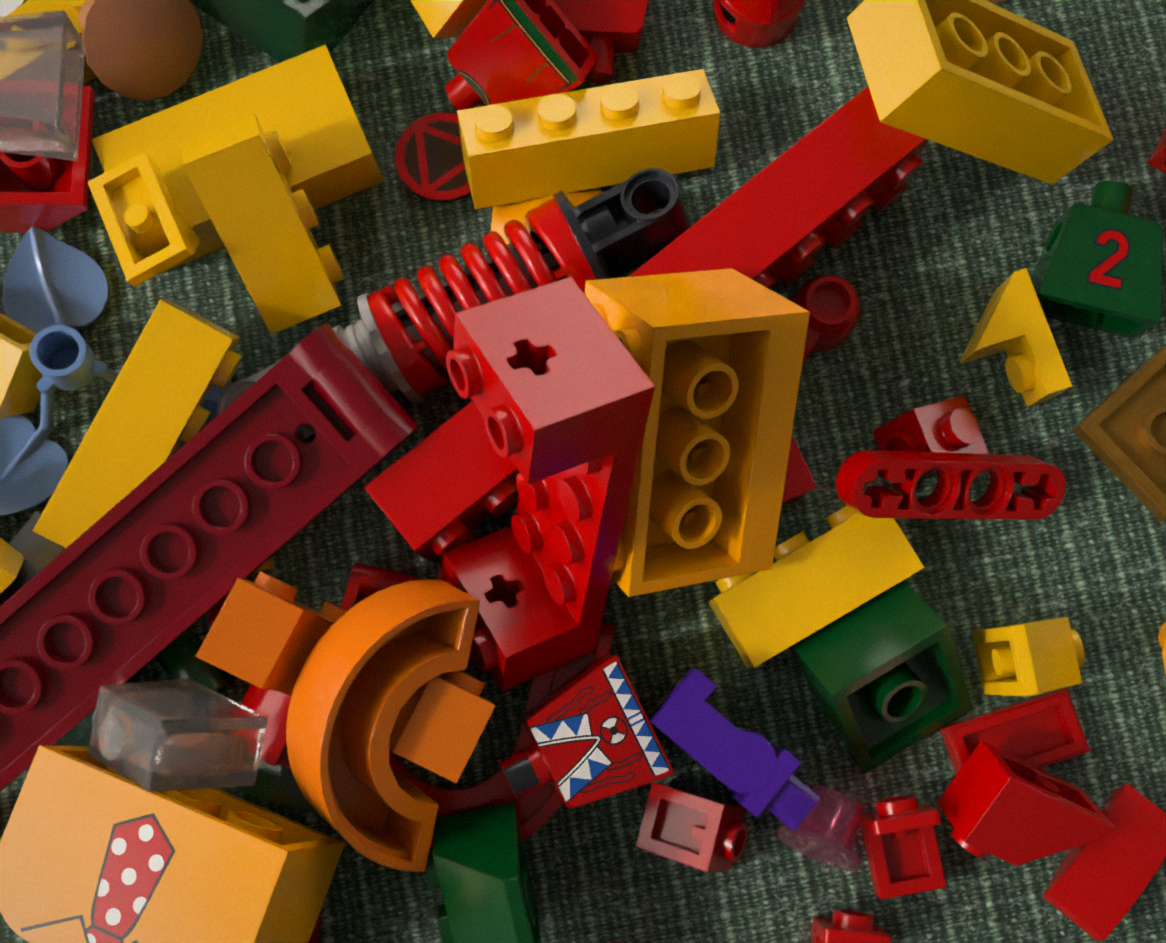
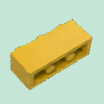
(263, 221)
(812, 583)

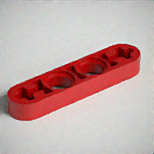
(953, 485)

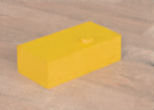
(980, 83)
(295, 98)

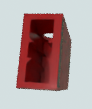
(517, 54)

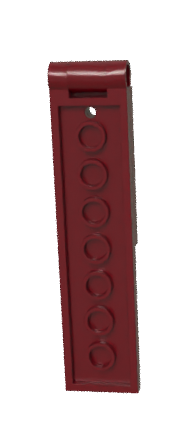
(187, 538)

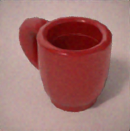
(832, 312)

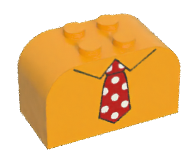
(130, 865)

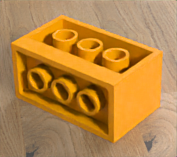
(716, 426)

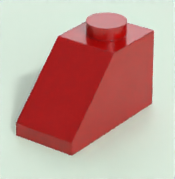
(1018, 809)

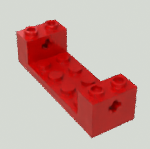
(573, 421)

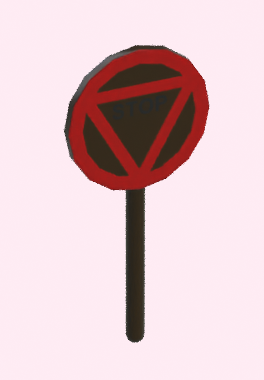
(432, 159)

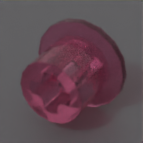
(828, 830)

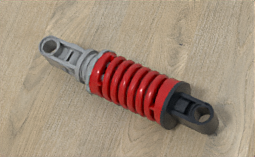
(600, 239)

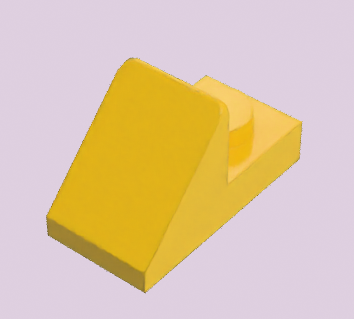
(142, 219)
(1019, 326)

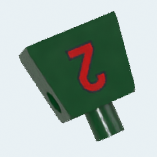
(1102, 265)

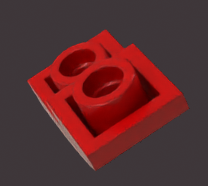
(1108, 875)

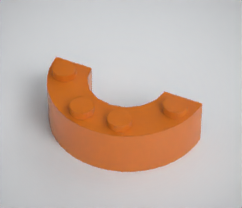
(269, 635)
(349, 706)

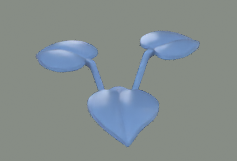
(52, 292)

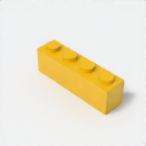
(588, 137)
(143, 417)

